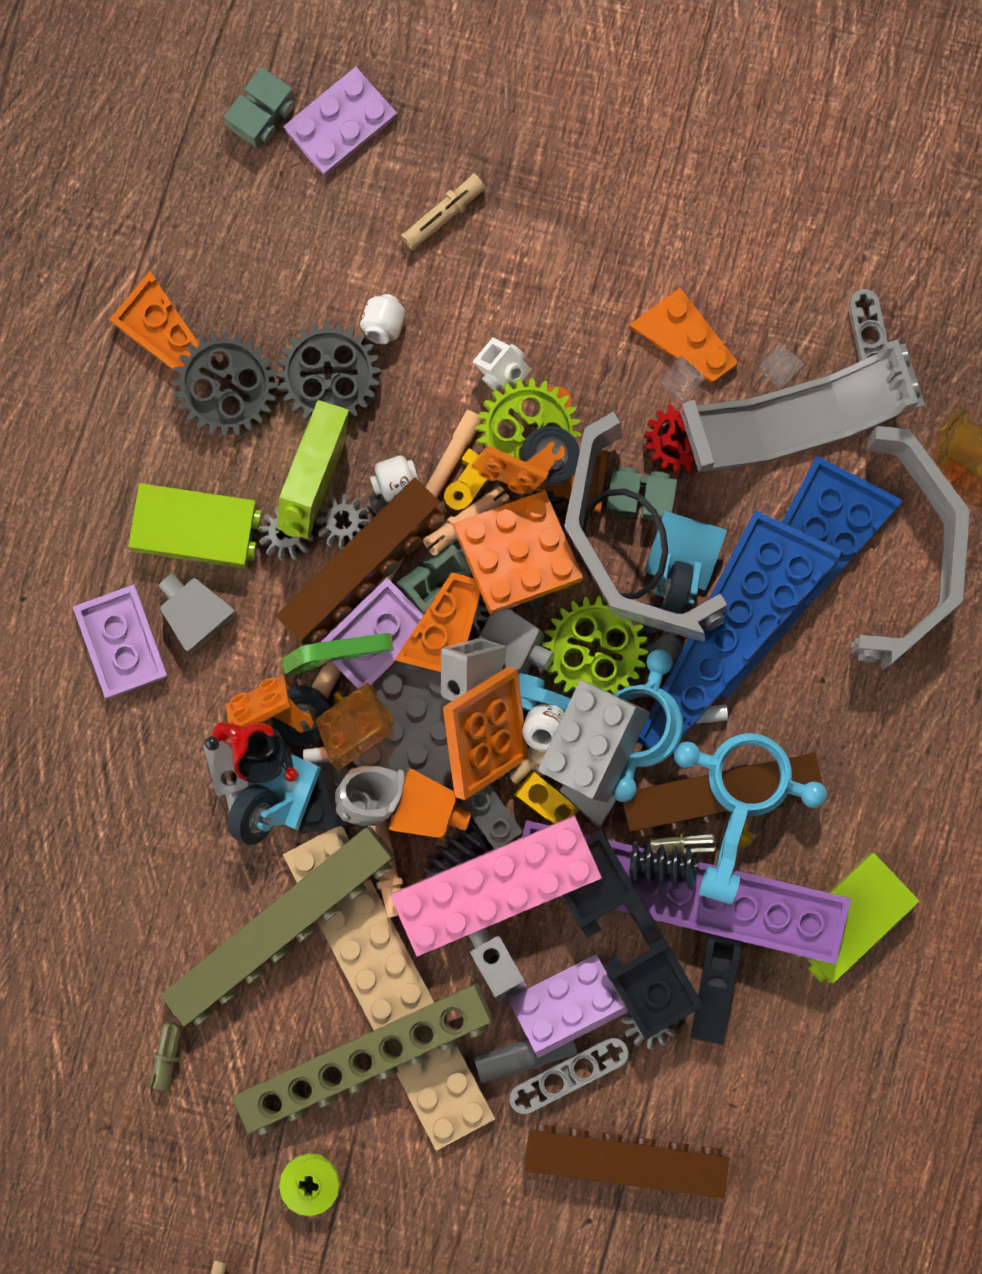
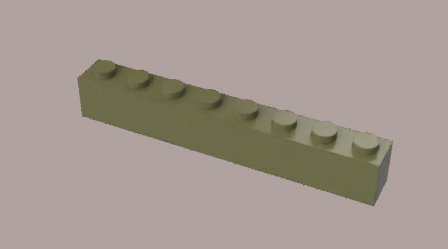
(278, 926)

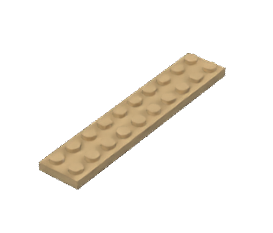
(389, 989)

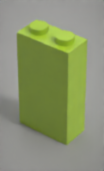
(312, 469)
(194, 526)
(875, 907)

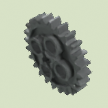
(328, 345)
(239, 359)

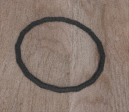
(663, 537)

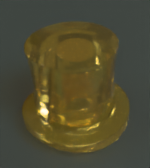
(960, 442)

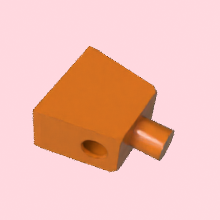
(426, 808)

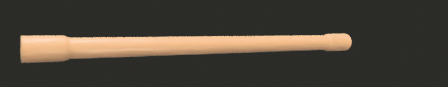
(461, 439)

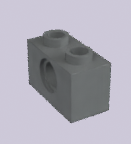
(492, 817)

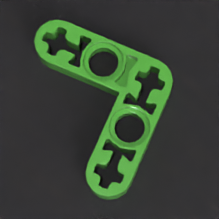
(314, 655)

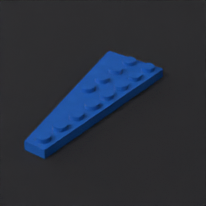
(836, 511)
(762, 587)

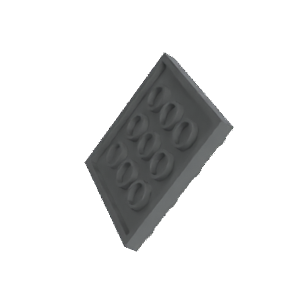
(419, 728)

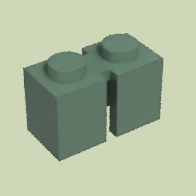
(265, 104)
(658, 492)
(421, 581)

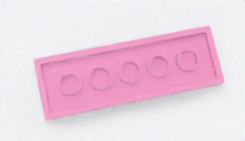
(495, 885)

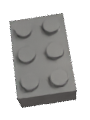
(593, 741)

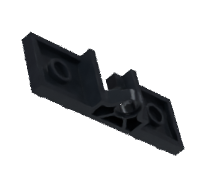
(652, 983)

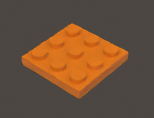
(517, 552)
(485, 732)

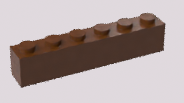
(363, 563)
(693, 798)
(626, 1162)

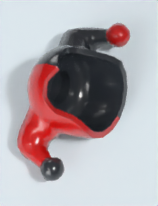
(256, 751)

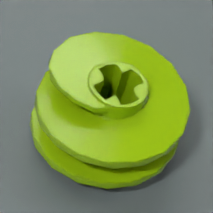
(323, 1174)

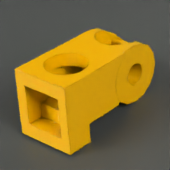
(468, 487)
(545, 799)

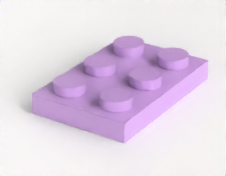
(340, 121)
(380, 612)
(120, 641)
(567, 1005)

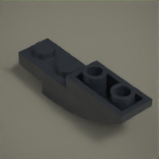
(716, 989)

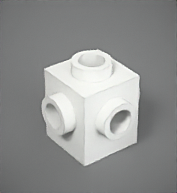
(501, 364)

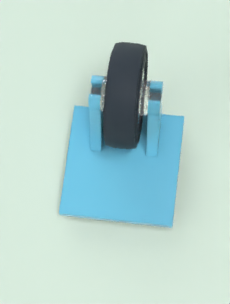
(690, 560)
(272, 804)

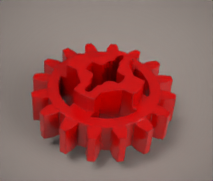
(665, 443)

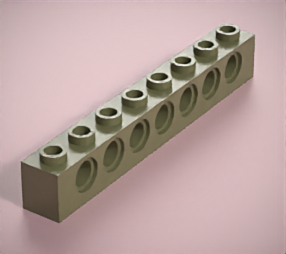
(253, 1103)

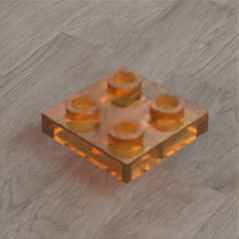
(354, 726)

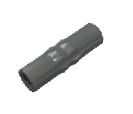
(517, 1059)

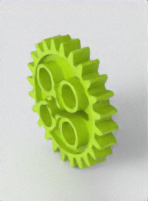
(549, 412)
(605, 625)

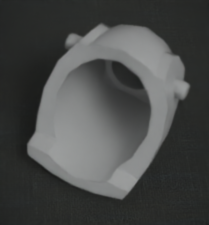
(368, 795)

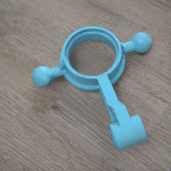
(659, 663)
(720, 882)

